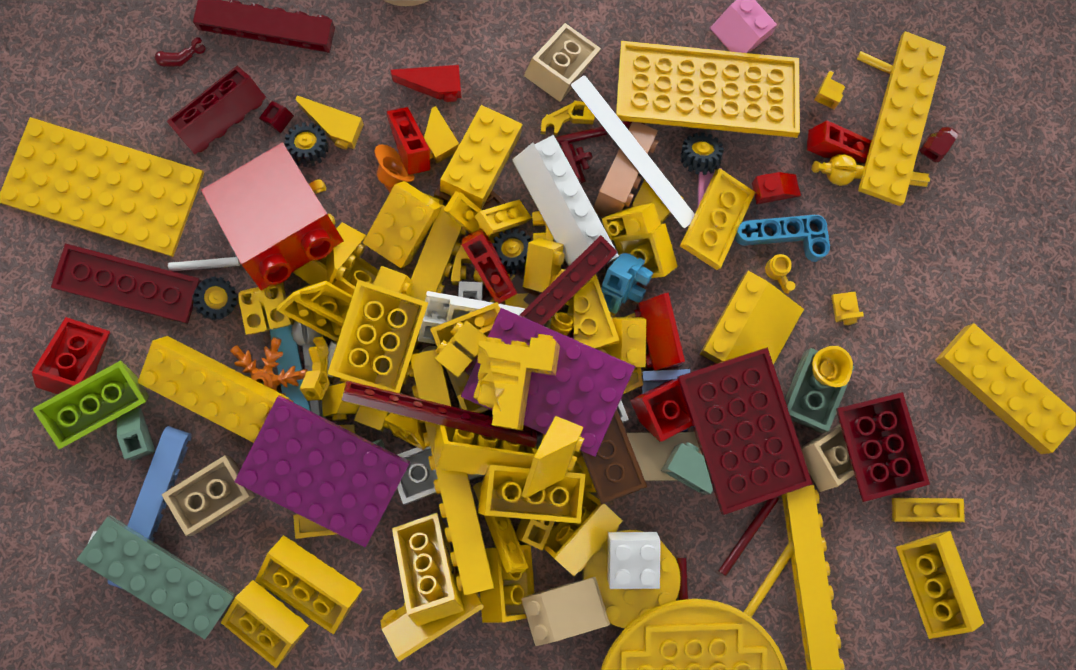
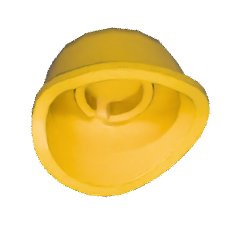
(832, 366)

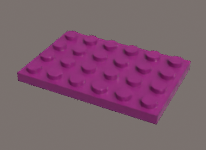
(582, 391)
(322, 471)

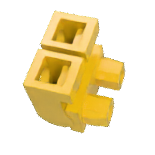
(254, 304)

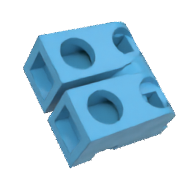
(622, 279)

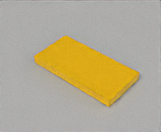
(717, 219)

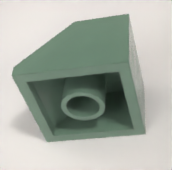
(689, 468)

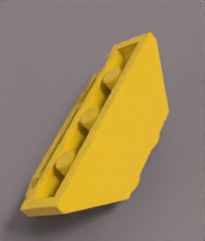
(318, 307)

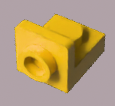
(846, 308)

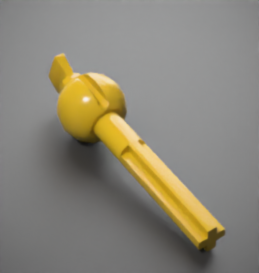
(843, 169)

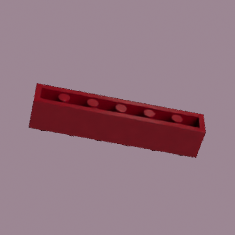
(265, 24)

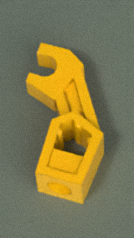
(565, 114)
(316, 381)

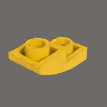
(459, 271)

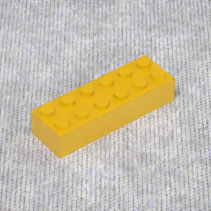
(207, 387)
(1008, 389)

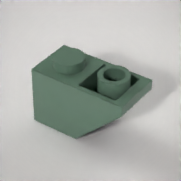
(134, 435)

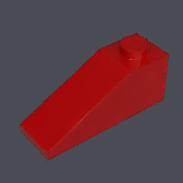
(435, 81)
(831, 139)
(409, 141)
(488, 265)

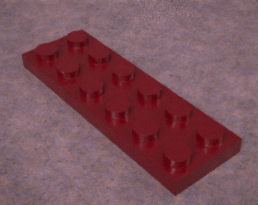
(125, 283)

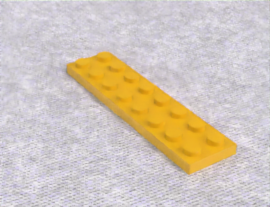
(902, 119)

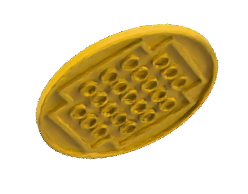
(694, 637)

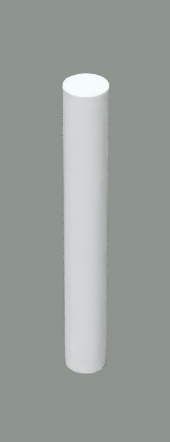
(203, 264)

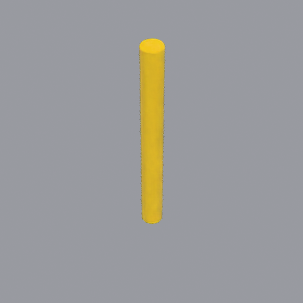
(769, 580)

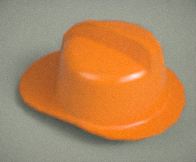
(390, 167)

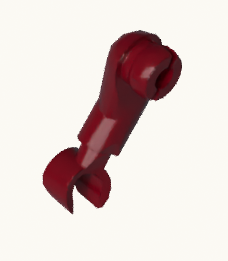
(169, 59)

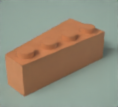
(623, 175)

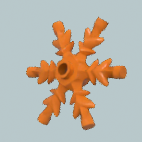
(266, 373)

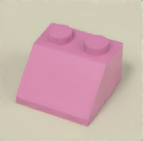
(743, 26)

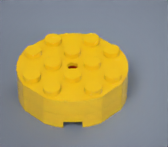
(628, 604)

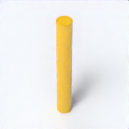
(874, 62)

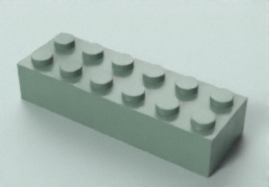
(156, 576)

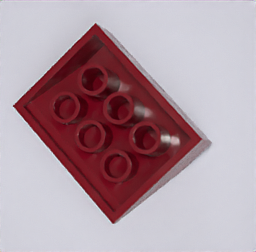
(882, 446)

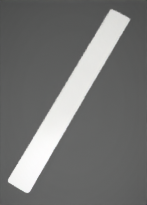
(633, 151)

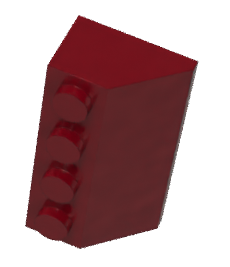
(217, 109)

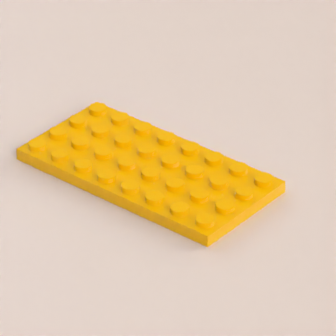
(708, 89)
(101, 187)

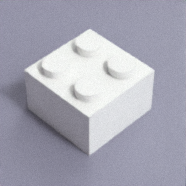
(633, 560)

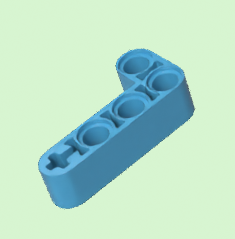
(781, 234)

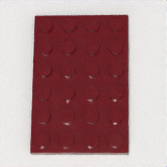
(744, 430)

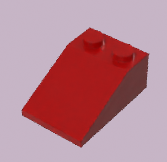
(70, 356)

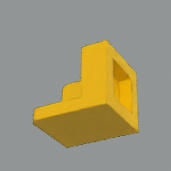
(830, 92)

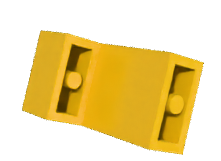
(507, 374)

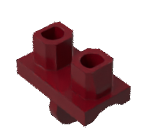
(575, 160)

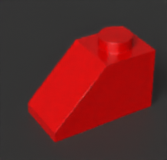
(775, 187)

